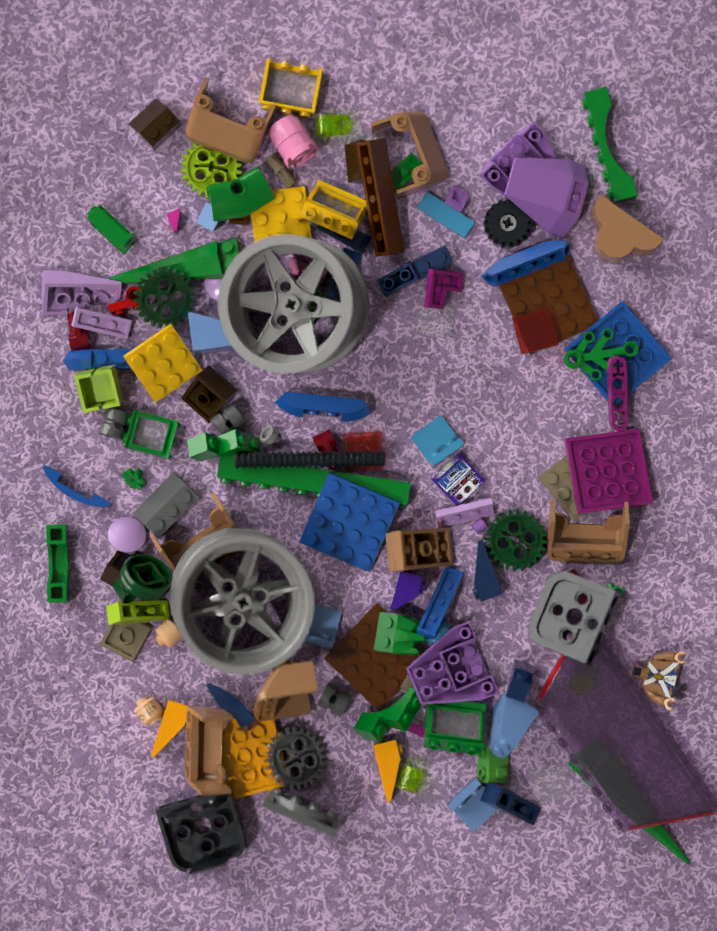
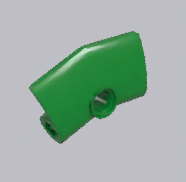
(229, 205)

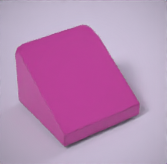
(174, 219)

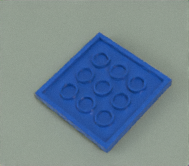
(625, 329)
(349, 522)

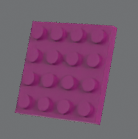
(608, 471)

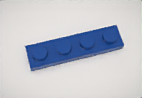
(440, 603)

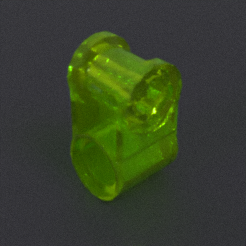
(330, 125)

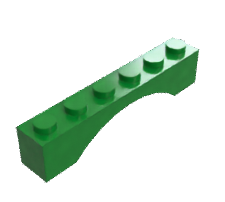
(619, 182)

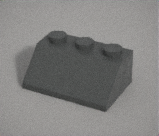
(166, 506)

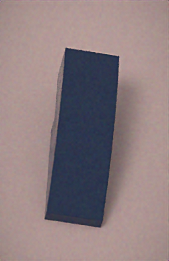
(233, 706)

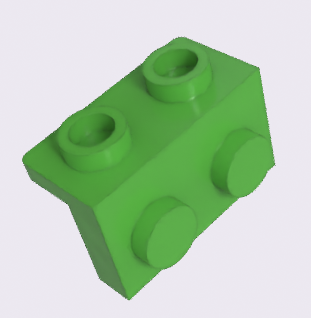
(492, 768)

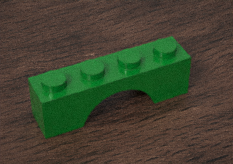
(58, 553)

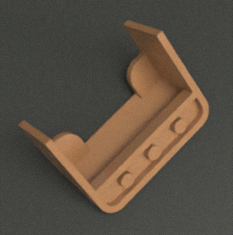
(224, 134)
(433, 169)
(587, 541)
(172, 551)
(286, 692)
(204, 750)

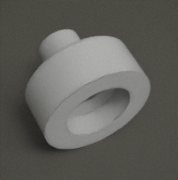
(269, 435)

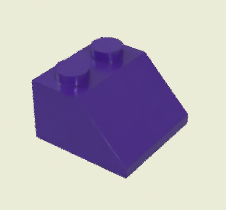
(407, 589)

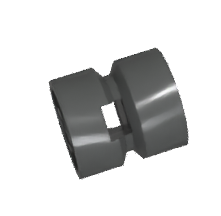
(229, 413)
(114, 423)
(340, 703)

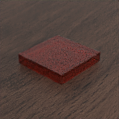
(535, 331)
(362, 441)

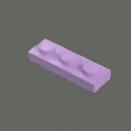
(101, 323)
(464, 513)

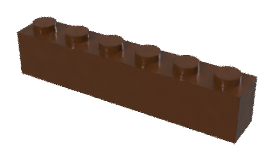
(380, 197)

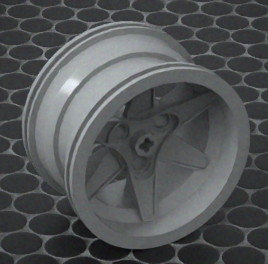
(236, 300)
(281, 641)

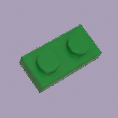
(403, 171)

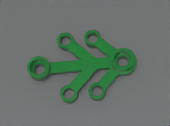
(596, 354)

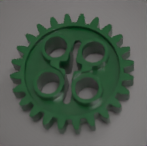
(150, 286)
(506, 555)

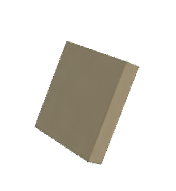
(126, 639)

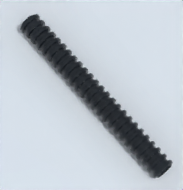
(310, 459)

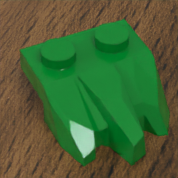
(398, 634)

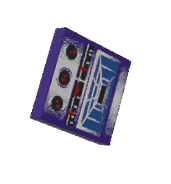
(458, 480)

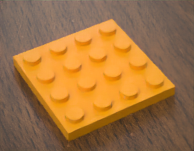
(245, 756)

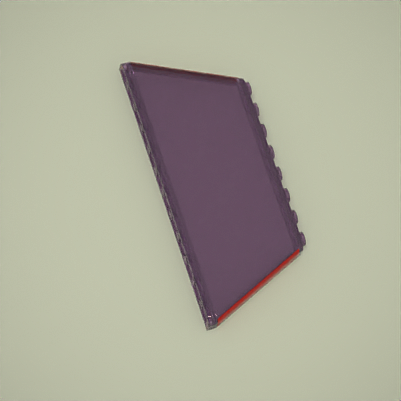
(620, 744)

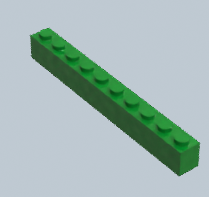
(305, 479)

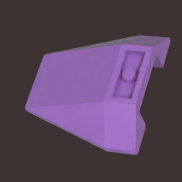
(527, 143)
(548, 191)
(452, 670)

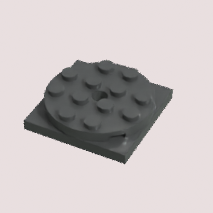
(302, 812)

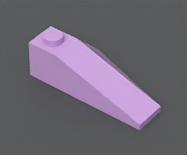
(69, 290)

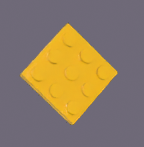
(282, 215)
(162, 363)

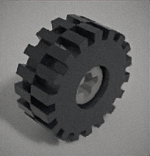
(496, 229)

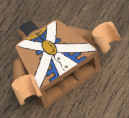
(660, 677)

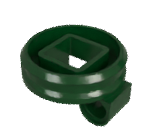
(132, 585)

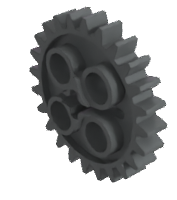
(286, 743)

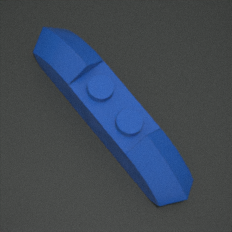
(526, 262)
(93, 359)
(298, 403)

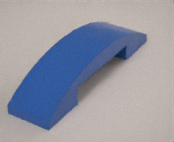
(55, 478)

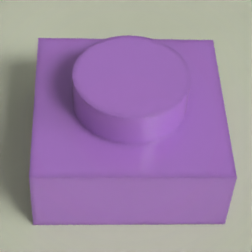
(456, 198)

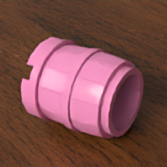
(292, 141)

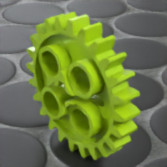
(191, 171)

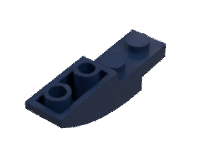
(415, 271)

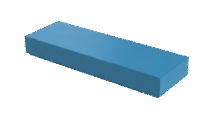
(445, 215)

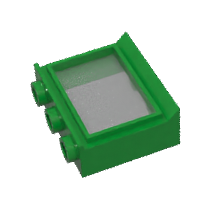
(455, 727)

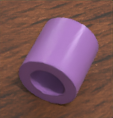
(479, 526)

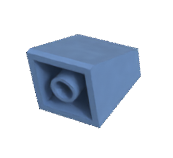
(207, 335)
(509, 724)

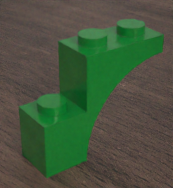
(209, 446)
(399, 716)

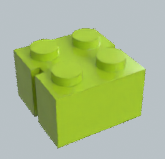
(99, 387)

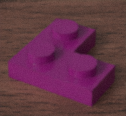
(437, 285)

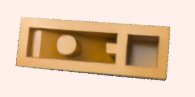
(171, 724)
(388, 761)

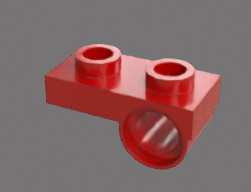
(119, 308)

